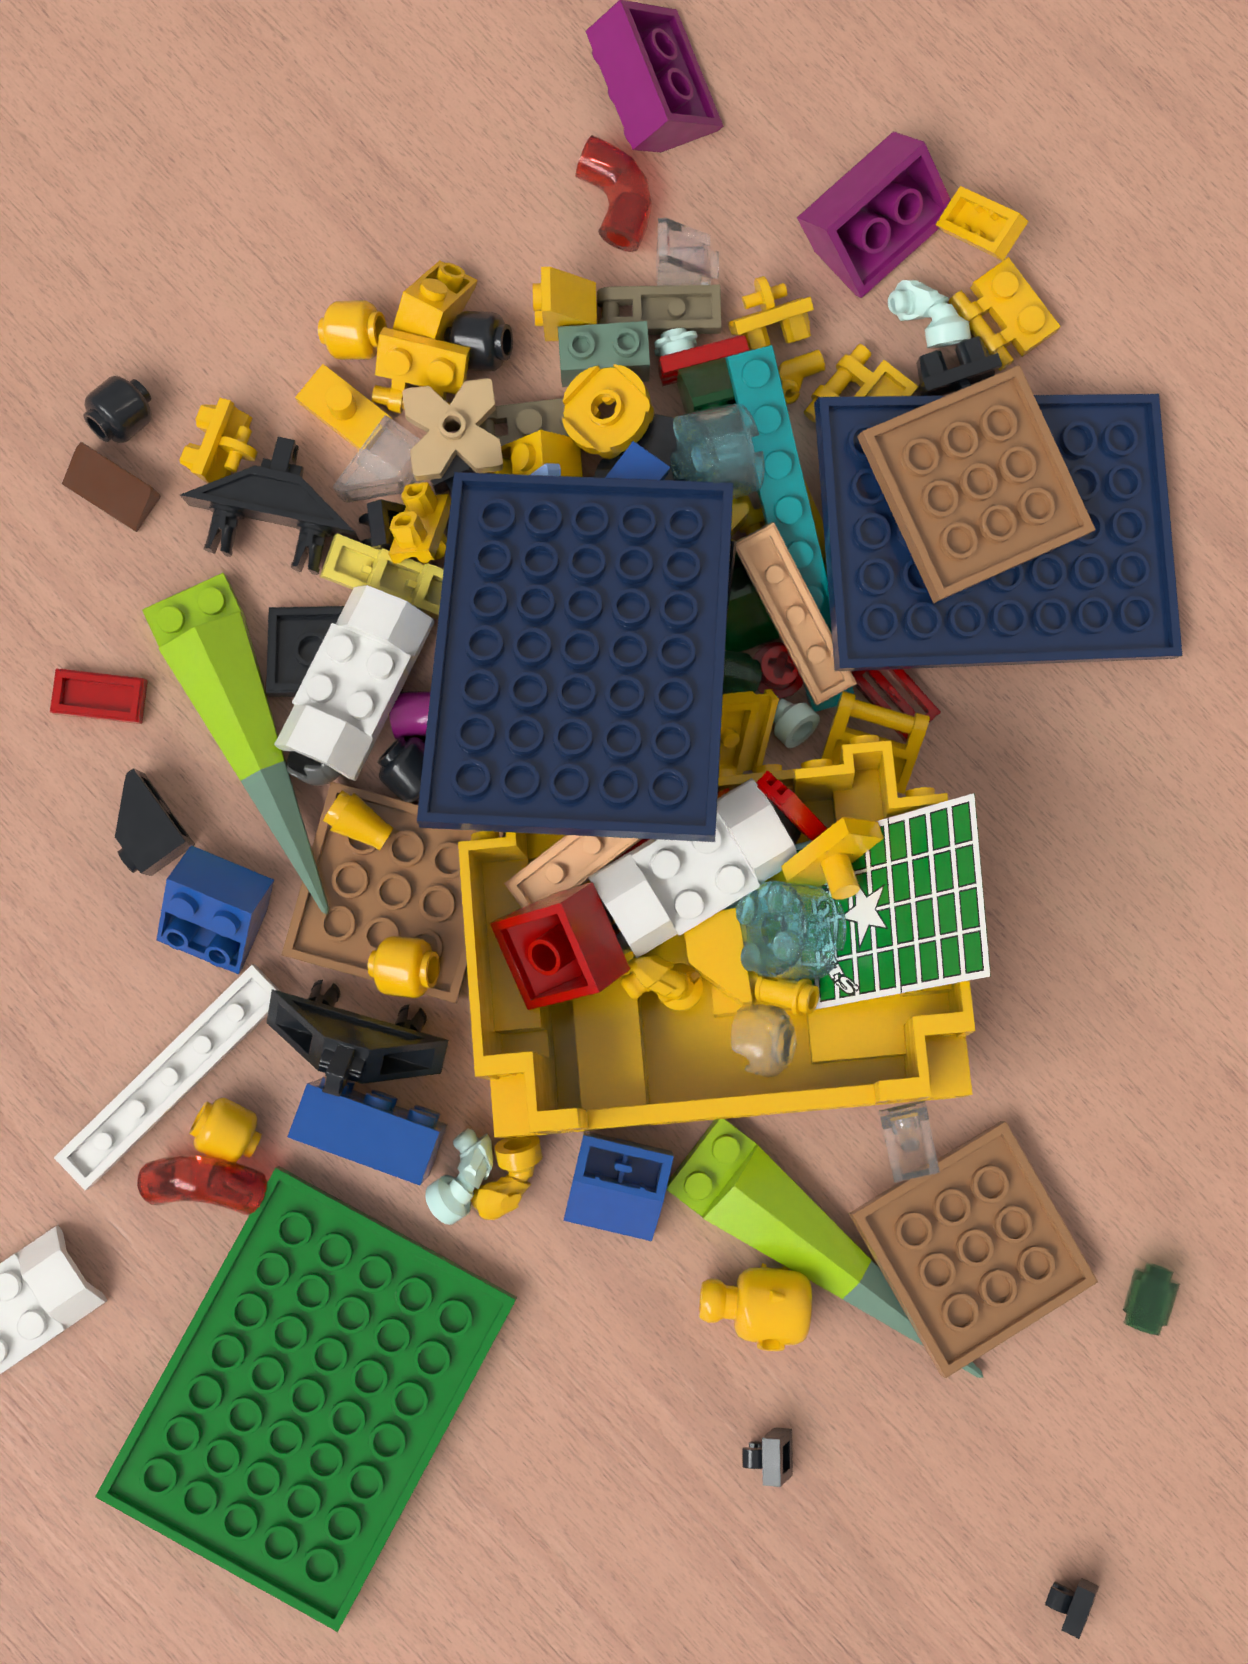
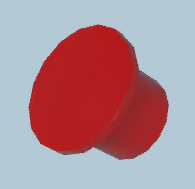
(778, 671)

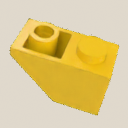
(434, 301)
(563, 301)
(538, 448)
(715, 954)

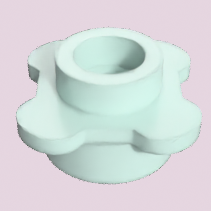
(675, 341)

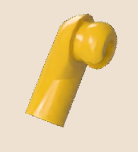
(795, 369)

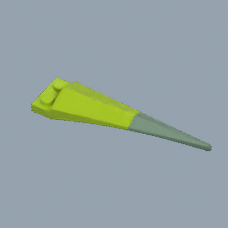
(215, 662)
(754, 1200)

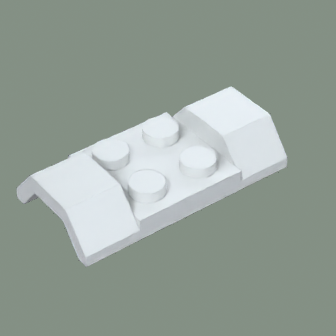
(355, 680)
(679, 884)
(40, 1297)

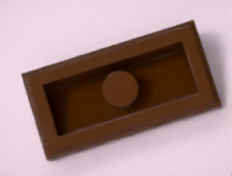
(110, 487)

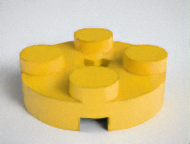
(613, 434)

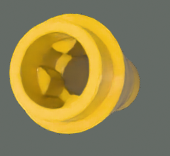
(356, 820)

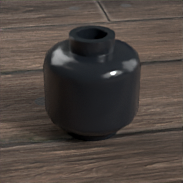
(486, 336)
(117, 409)
(403, 768)

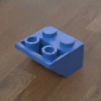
(213, 909)
(618, 1186)

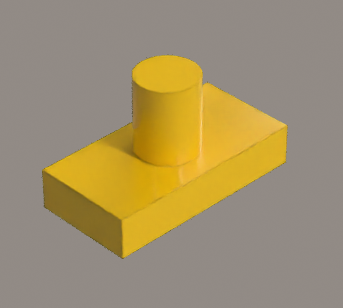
(982, 223)
(340, 406)
(831, 855)

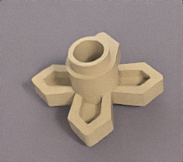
(436, 417)

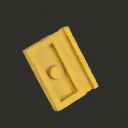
(746, 729)

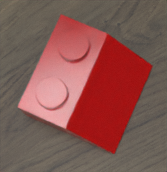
(560, 947)

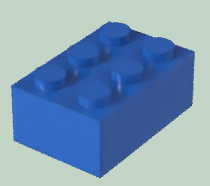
(370, 1130)

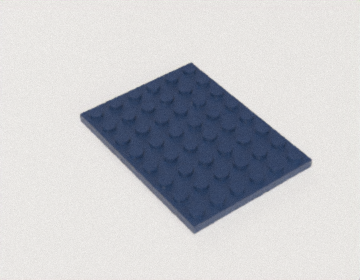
(1078, 603)
(579, 658)

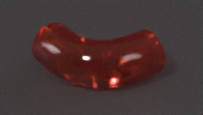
(625, 188)
(202, 1180)

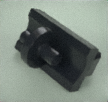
(975, 367)

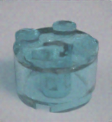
(718, 448)
(790, 930)

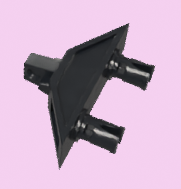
(270, 495)
(352, 1044)

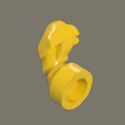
(675, 984)
(502, 1196)

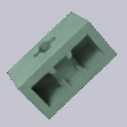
(603, 346)

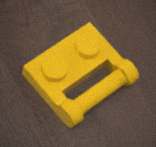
(903, 754)

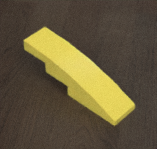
(358, 564)

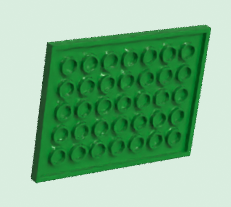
(306, 1398)

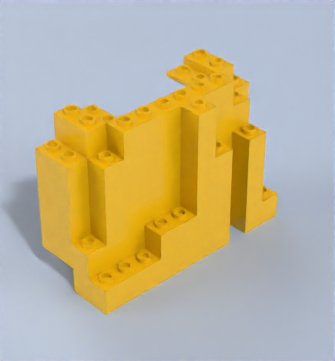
(642, 1064)

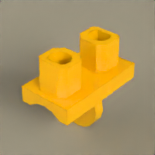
(792, 315)
(223, 443)
(421, 525)

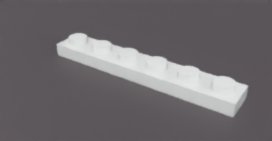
(168, 1078)

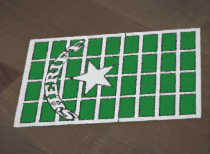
(916, 908)

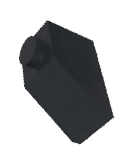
(147, 827)

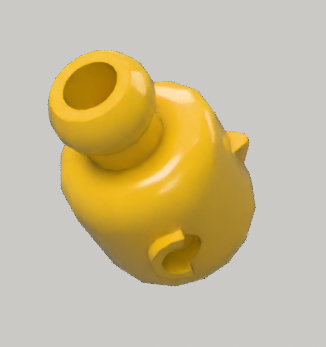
(765, 1304)

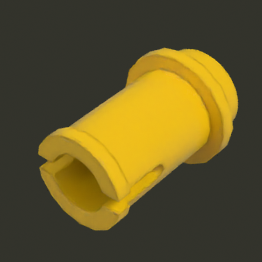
(788, 993)

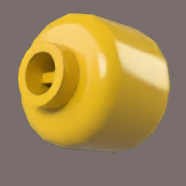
(351, 329)
(404, 967)
(225, 1130)

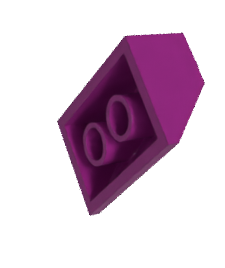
(652, 76)
(877, 212)

